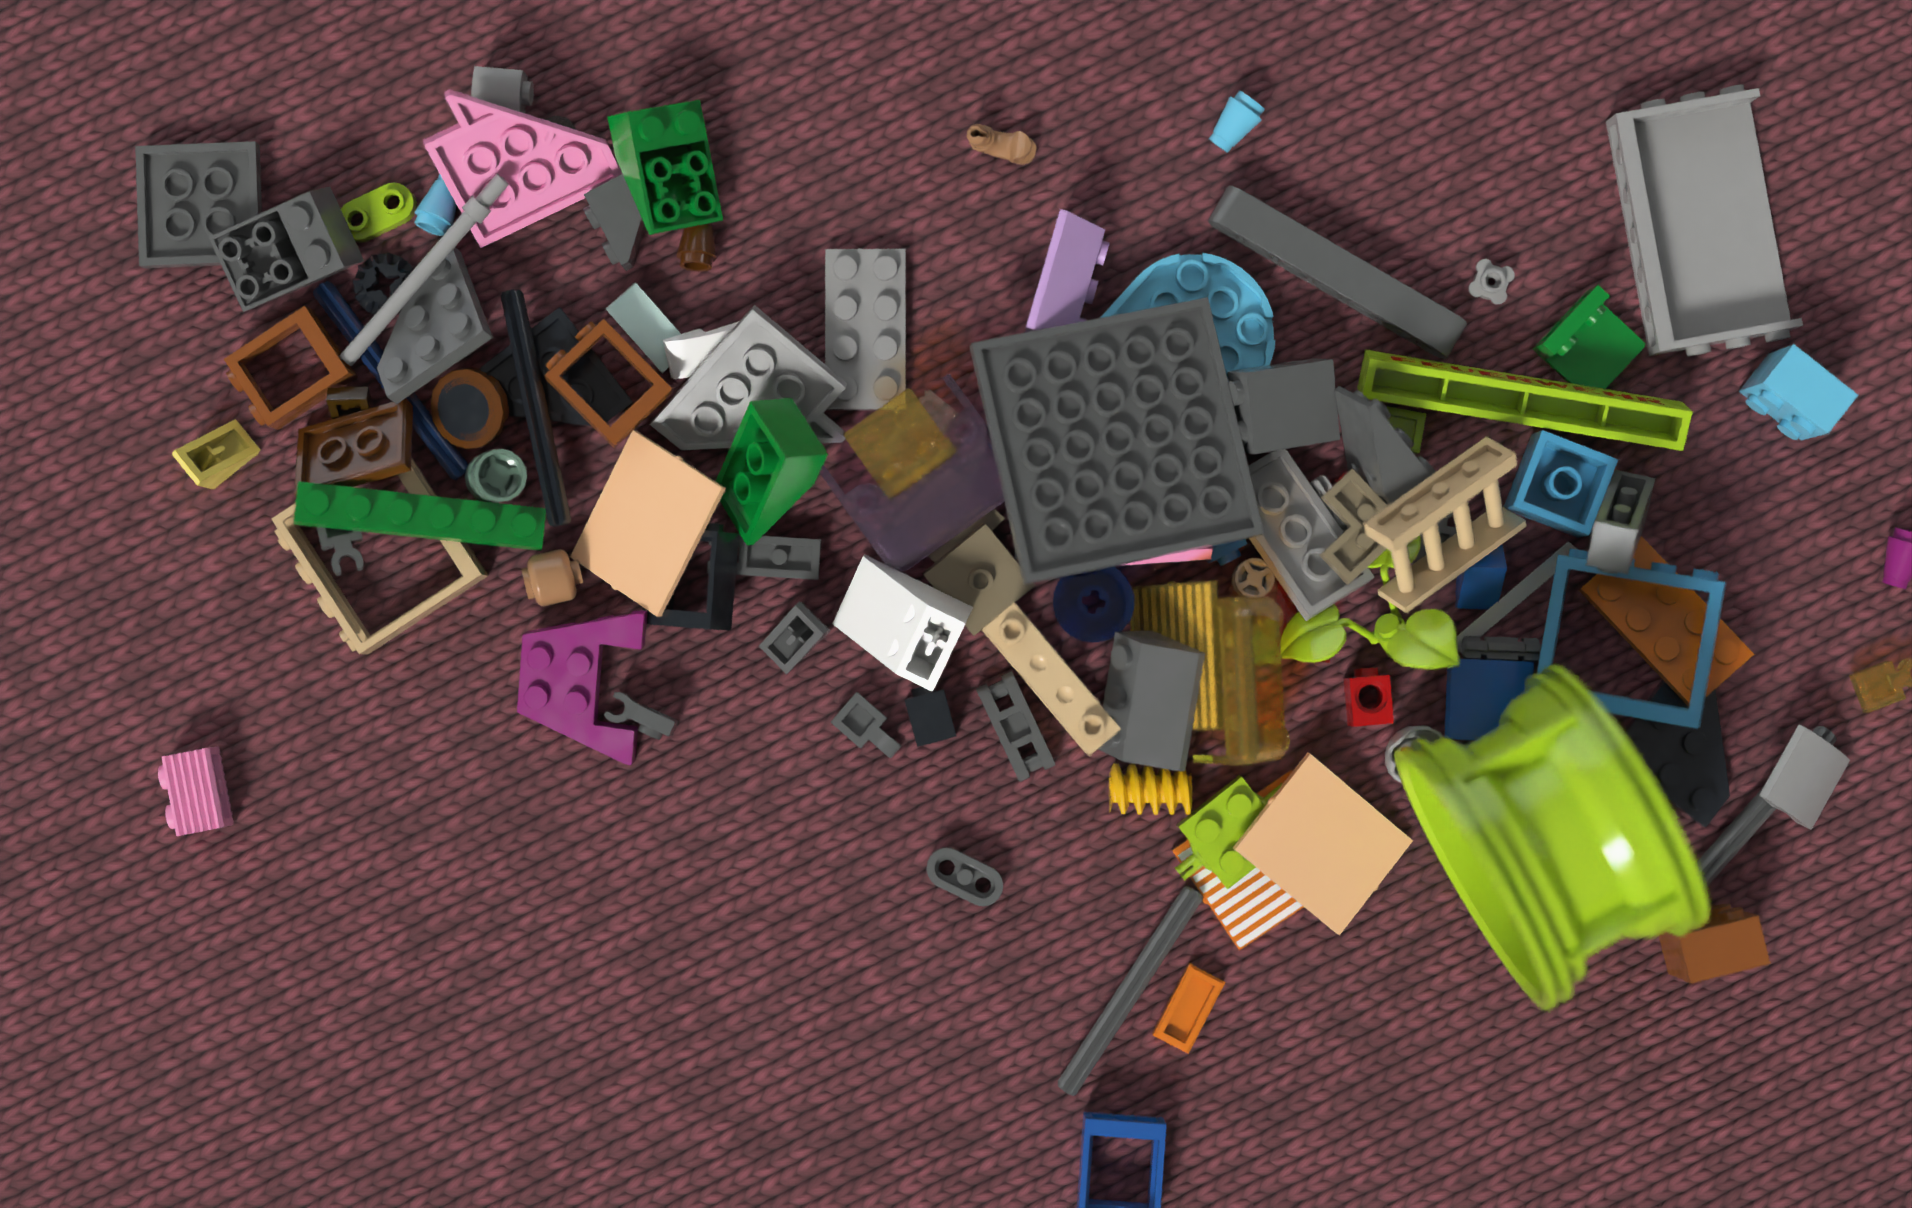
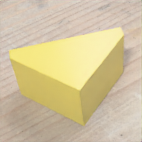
(217, 454)

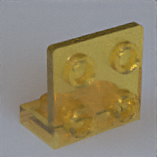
(899, 444)

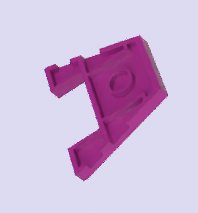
(563, 680)

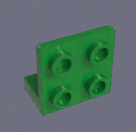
(1589, 343)

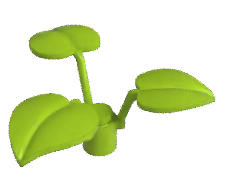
(1422, 642)

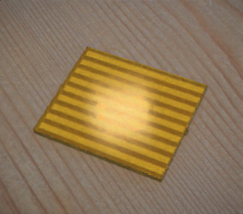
(1191, 617)

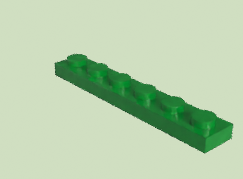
(419, 516)

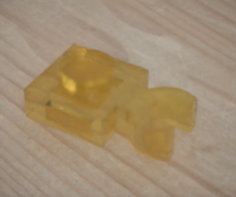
(1881, 684)

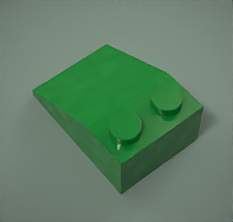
(768, 466)

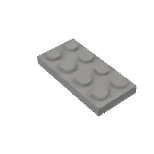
(866, 325)
(1296, 533)

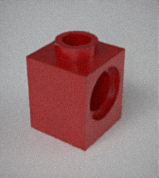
(1381, 711)

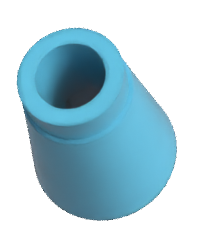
(1236, 121)
(436, 209)

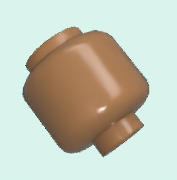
(551, 577)

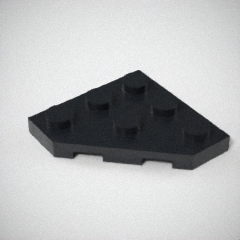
(586, 377)
(1684, 760)

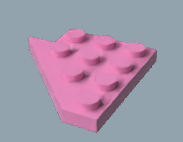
(539, 159)

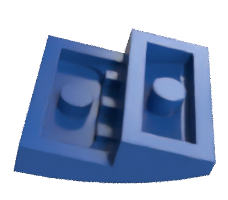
(1480, 694)

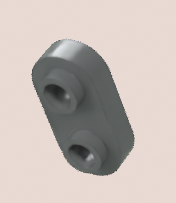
(963, 878)

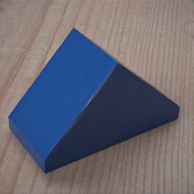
(1482, 583)

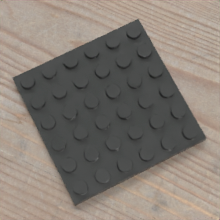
(1115, 440)

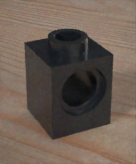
(929, 716)

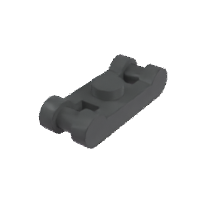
(1015, 726)

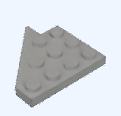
(750, 365)

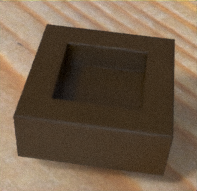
(348, 400)

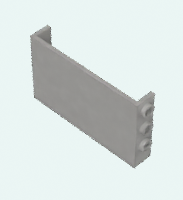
(1699, 223)

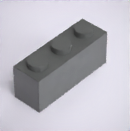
(1620, 522)

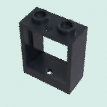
(720, 587)

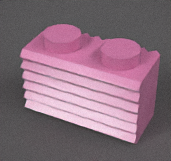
(195, 791)

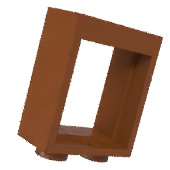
(339, 371)
(637, 413)

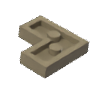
(1354, 504)

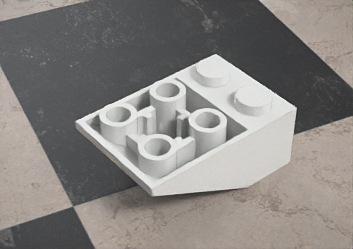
(901, 621)

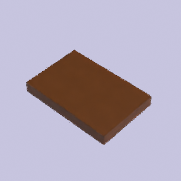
(356, 447)

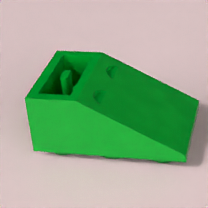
(667, 165)

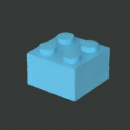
(1797, 393)

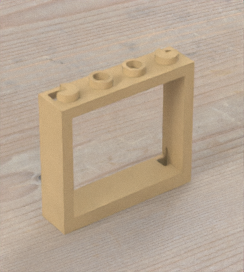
(335, 603)

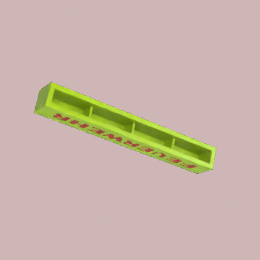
(1524, 400)

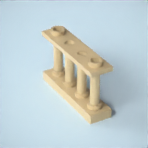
(1428, 504)
(1051, 679)

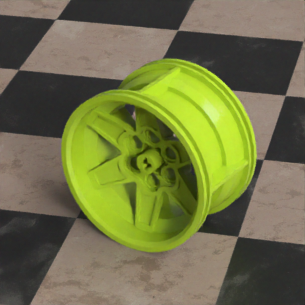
(1553, 835)

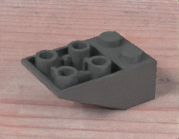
(286, 248)
(1376, 448)

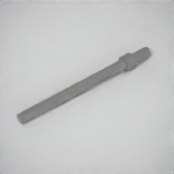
(475, 210)

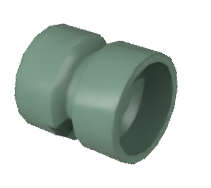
(495, 476)

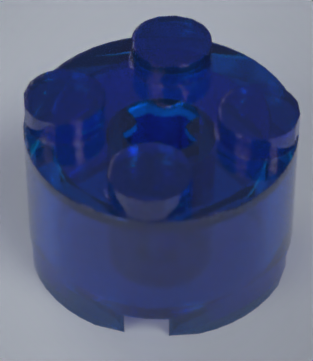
(1073, 616)

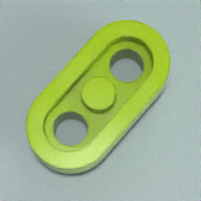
(376, 214)

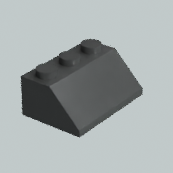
(1152, 698)

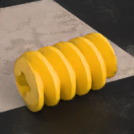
(1149, 789)

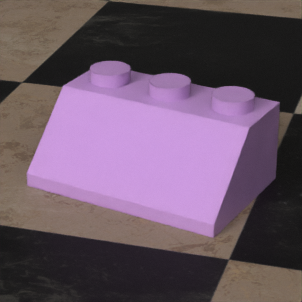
(1068, 273)

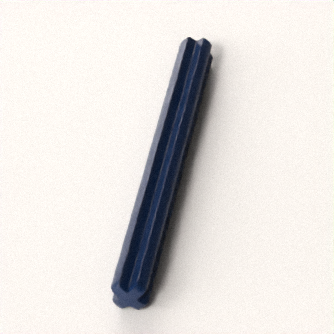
(423, 423)

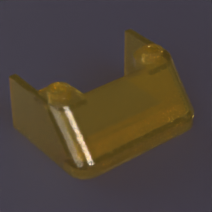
(1251, 682)

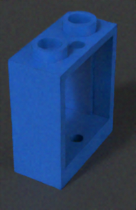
(1124, 1127)

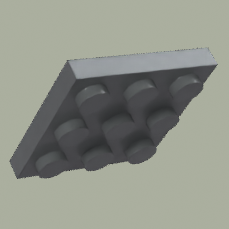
(191, 195)

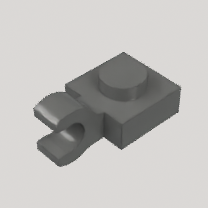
(652, 721)
(862, 723)

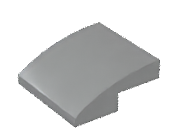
(1804, 777)

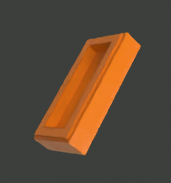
(1188, 1008)

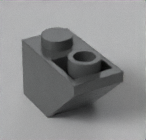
(618, 216)

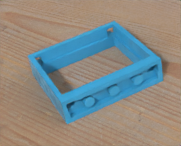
(1659, 574)

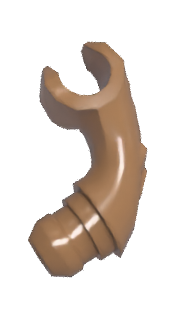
(1013, 147)

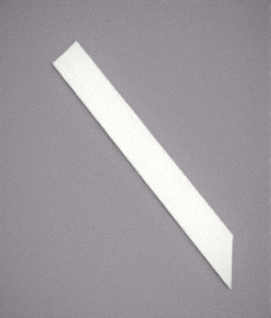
(1514, 597)

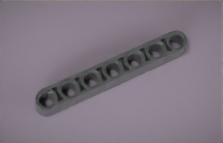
(1337, 272)

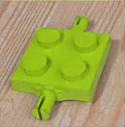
(1217, 828)

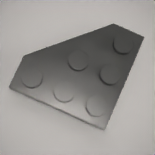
(433, 330)

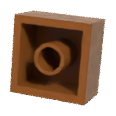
(1721, 946)

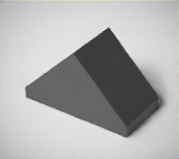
(794, 637)

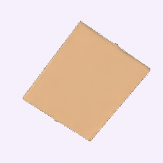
(647, 523)
(1323, 844)

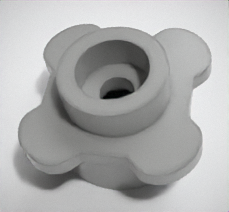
(1480, 285)

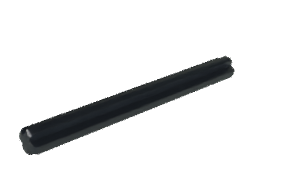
(535, 407)

